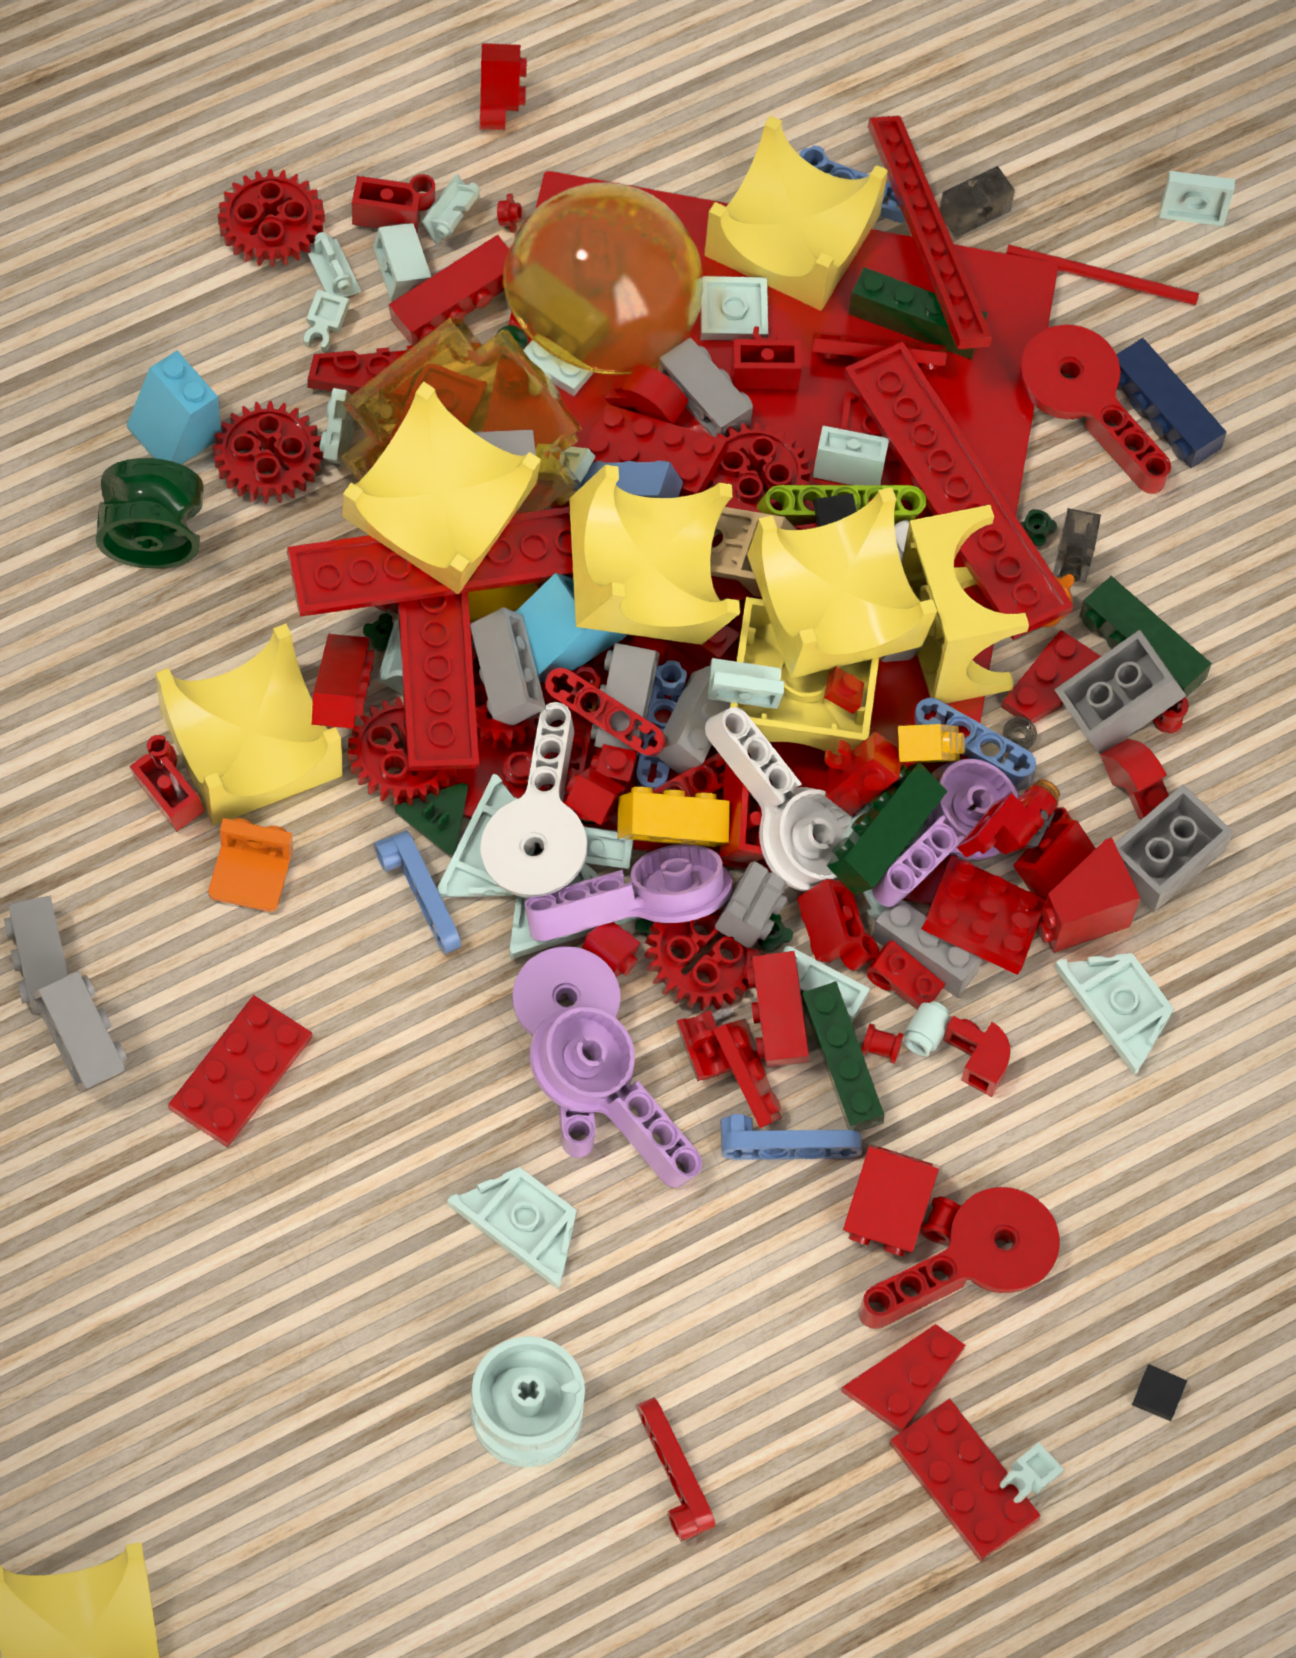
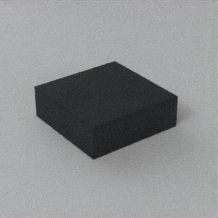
(833, 508)
(1159, 1392)

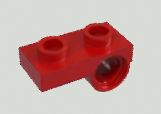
(902, 973)

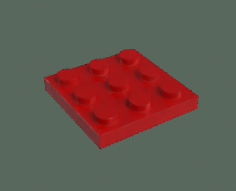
(984, 914)

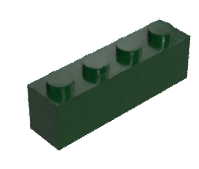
(903, 310)
(1119, 614)
(885, 828)
(843, 1057)

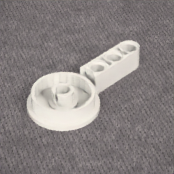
(787, 811)
(539, 819)

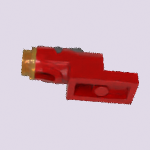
(1014, 821)

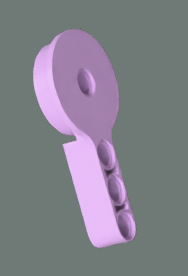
(947, 825)
(664, 887)
(536, 996)
(606, 1087)

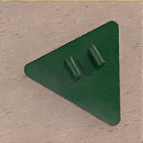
(438, 817)

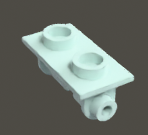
(448, 208)
(332, 266)

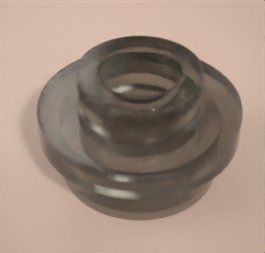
(1021, 725)

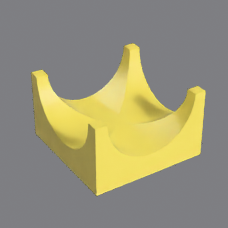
(794, 221)
(440, 493)
(646, 561)
(838, 590)
(960, 624)
(803, 711)
(249, 732)
(80, 1612)

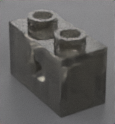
(976, 201)
(1076, 544)

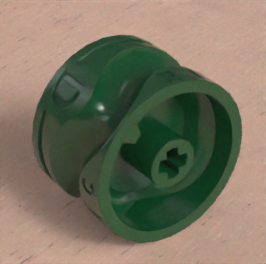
(148, 513)

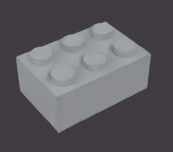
(1120, 692)
(1172, 846)
(80, 1030)

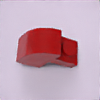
(649, 393)
(1139, 772)
(988, 1053)

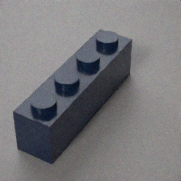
(1168, 404)

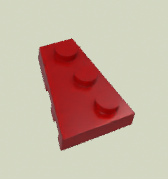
(349, 369)
(1034, 692)
(748, 1070)
(906, 1378)

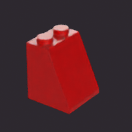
(1090, 901)
(890, 1200)

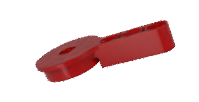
(1090, 395)
(974, 1256)

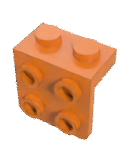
(251, 864)

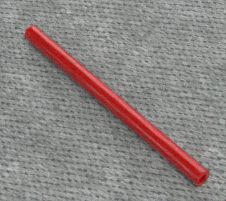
(1110, 276)

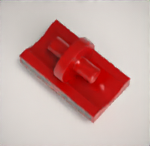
(702, 1046)

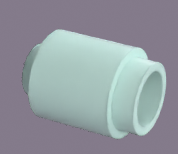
(927, 1028)

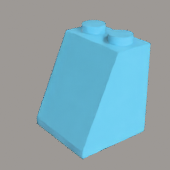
(175, 411)
(553, 629)

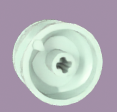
(527, 1401)

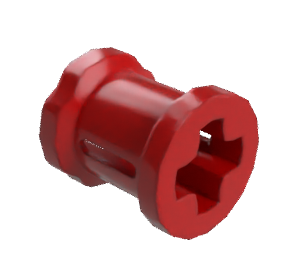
(1172, 717)
(882, 1043)
(940, 1220)

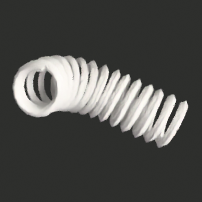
(718, 1014)

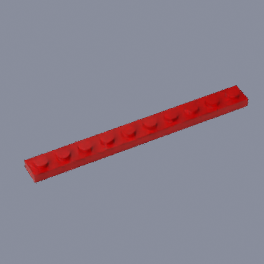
(929, 233)

